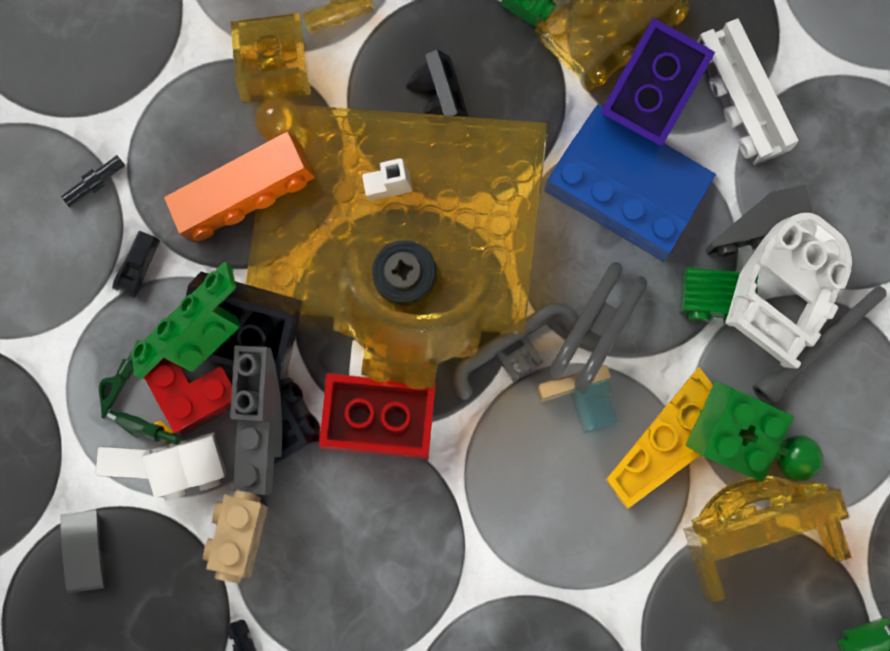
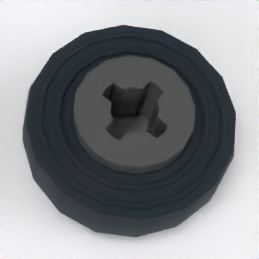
(409, 285)

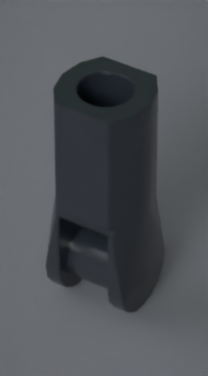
(138, 258)

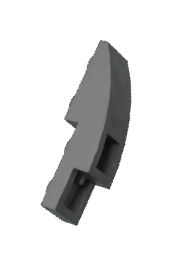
(259, 416)

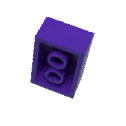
(657, 82)

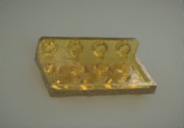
(603, 34)

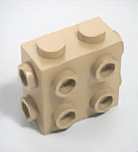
(236, 536)

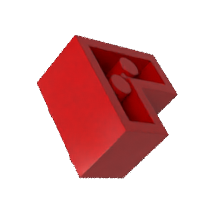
(187, 402)

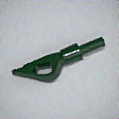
(118, 381)
(140, 427)

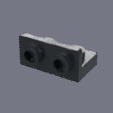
(298, 424)

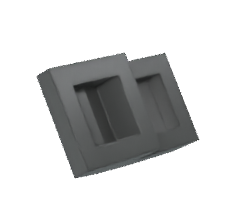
(81, 551)

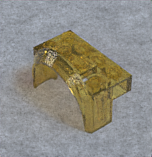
(791, 512)

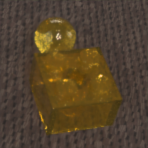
(270, 68)

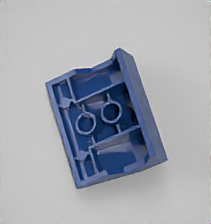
(629, 184)

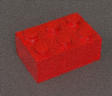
(376, 417)

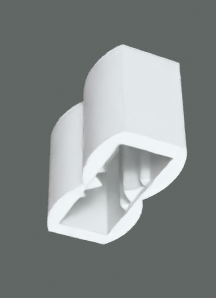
(184, 465)

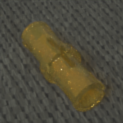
(335, 13)

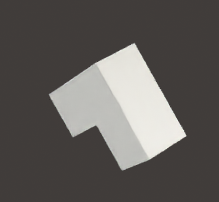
(389, 181)

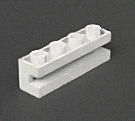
(747, 95)

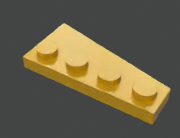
(662, 446)

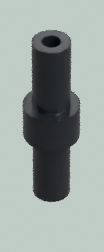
(93, 181)

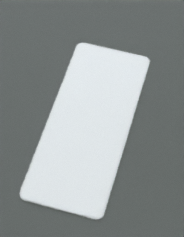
(120, 463)

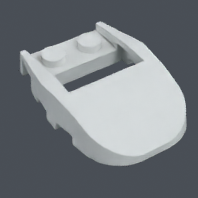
(812, 263)

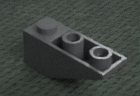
(760, 219)

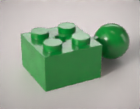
(750, 435)

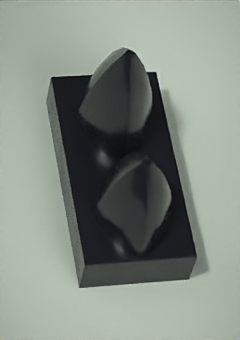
(439, 76)

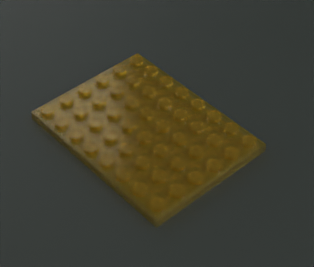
(468, 207)

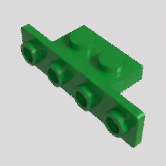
(192, 328)

